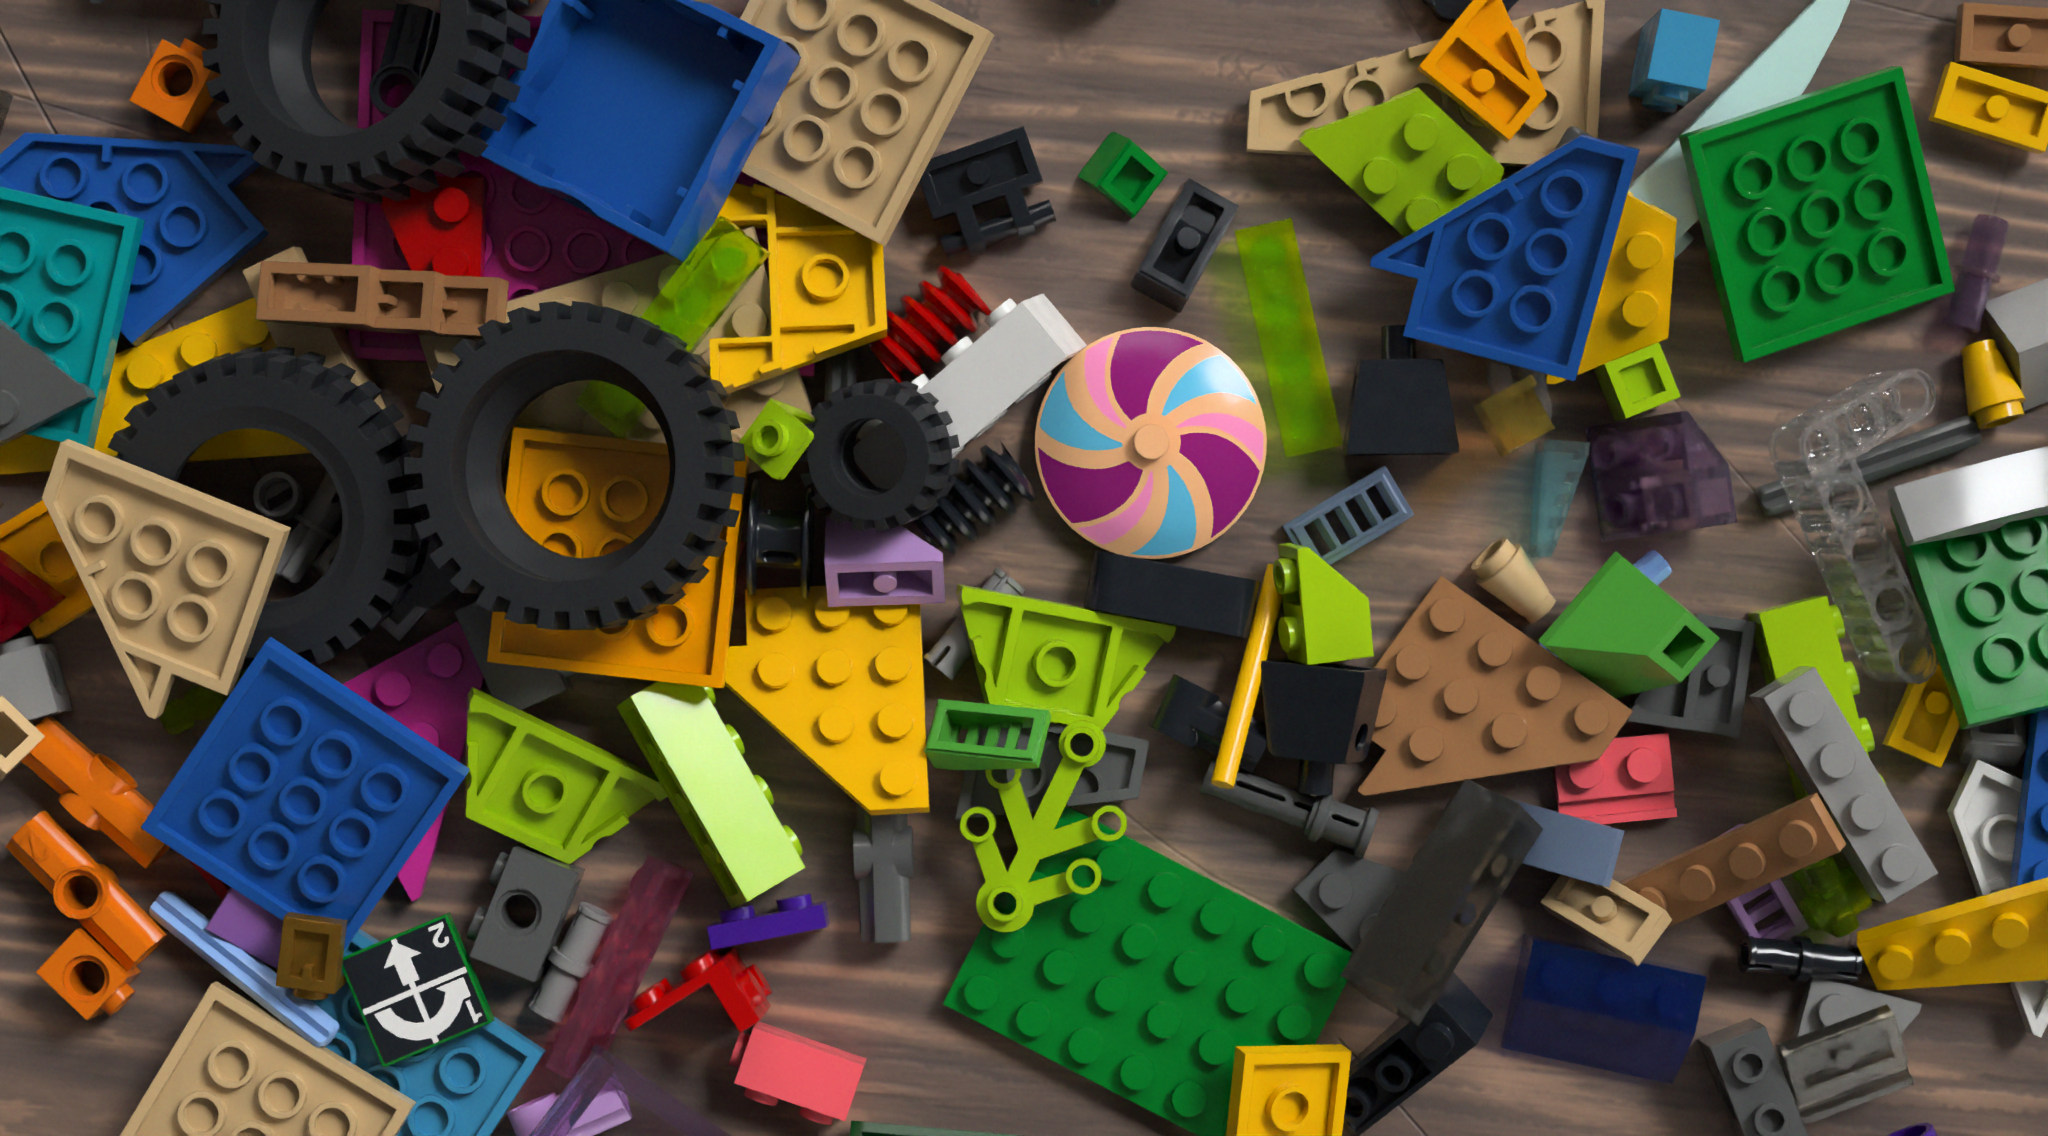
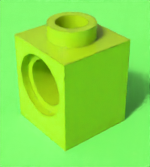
(1637, 382)

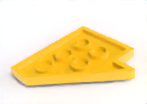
(840, 691)

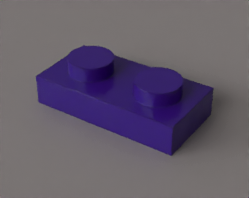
(742, 926)

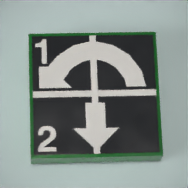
(416, 989)

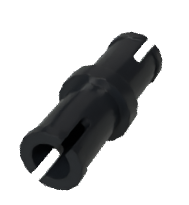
(1799, 959)

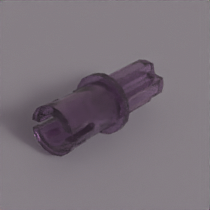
(1977, 273)

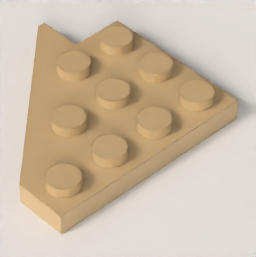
(165, 569)

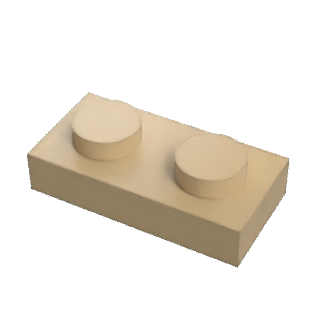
(1609, 915)

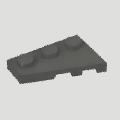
(1110, 780)

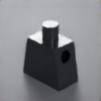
(1399, 403)
(1320, 716)

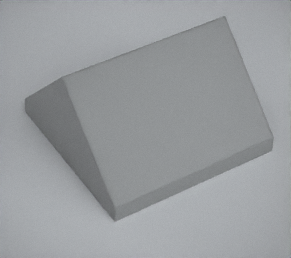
(2021, 334)

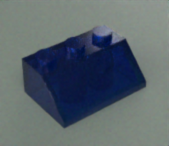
(1602, 1009)

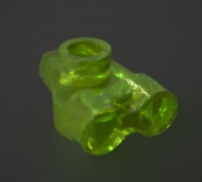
(1832, 897)

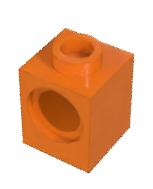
(154, 91)
(65, 969)

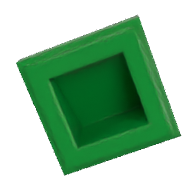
(1123, 173)

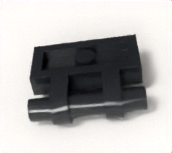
(980, 175)

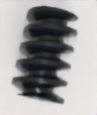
(975, 499)

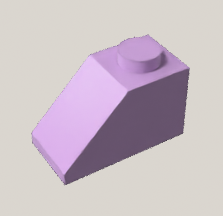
(880, 567)

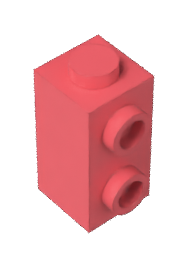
(796, 1070)

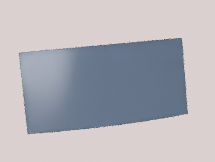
(1573, 846)

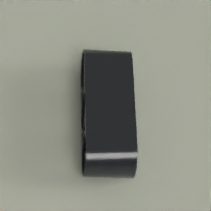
(1171, 594)

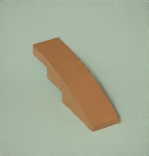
(379, 299)

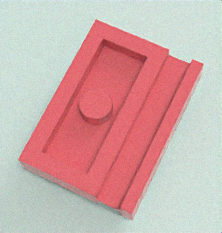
(1624, 785)

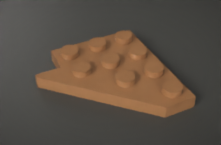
(1480, 701)

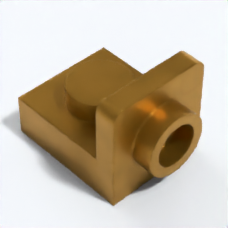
(311, 955)

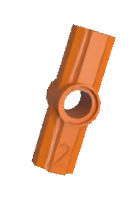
(95, 791)
(59, 863)

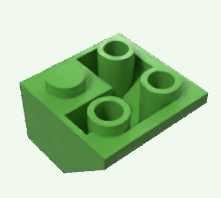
(1628, 632)

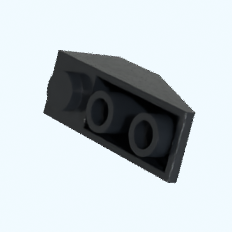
(1412, 1055)

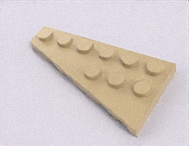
(1559, 44)

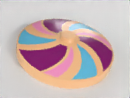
(1150, 443)

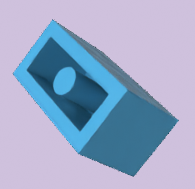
(1673, 59)

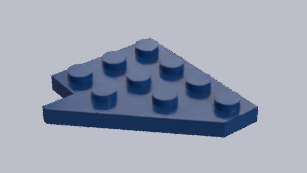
(1521, 261)

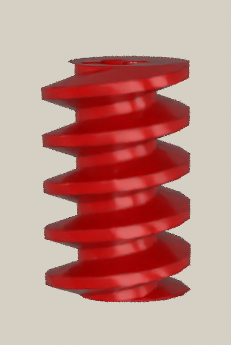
(928, 323)

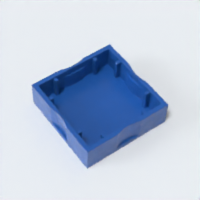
(641, 112)

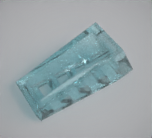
(1555, 480)

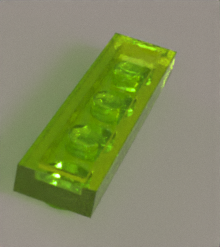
(686, 308)
(1288, 338)

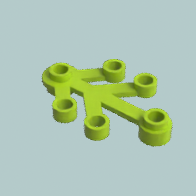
(1038, 837)

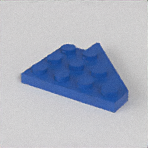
(179, 188)

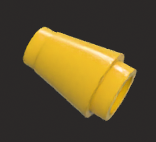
(1990, 386)

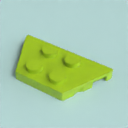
(1405, 159)
(1056, 653)
(546, 782)

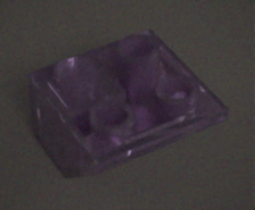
(1657, 477)

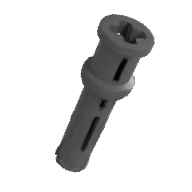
(1317, 814)

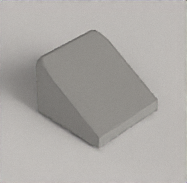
(1994, 743)

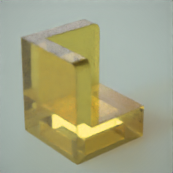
(1514, 416)

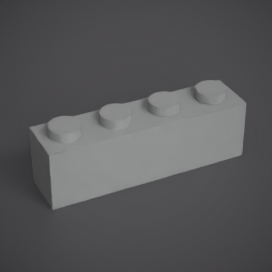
(1838, 768)

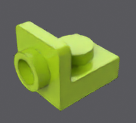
(778, 438)

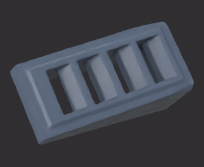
(1388, 491)

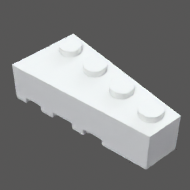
(979, 381)

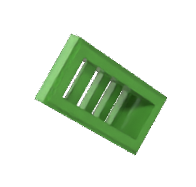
(958, 715)

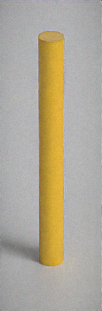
(1247, 684)

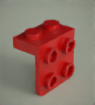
(738, 988)

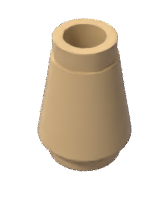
(1513, 579)

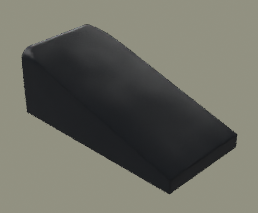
(1184, 246)

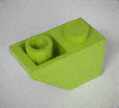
(1323, 611)

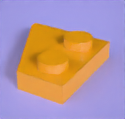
(1486, 68)

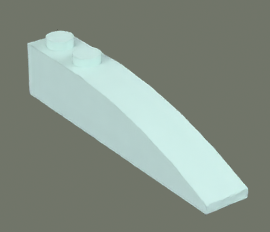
(1771, 78)

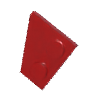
(442, 227)

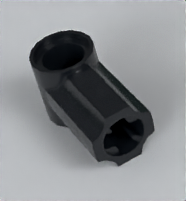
(406, 52)
(1199, 719)

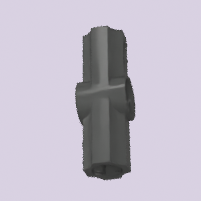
(884, 869)

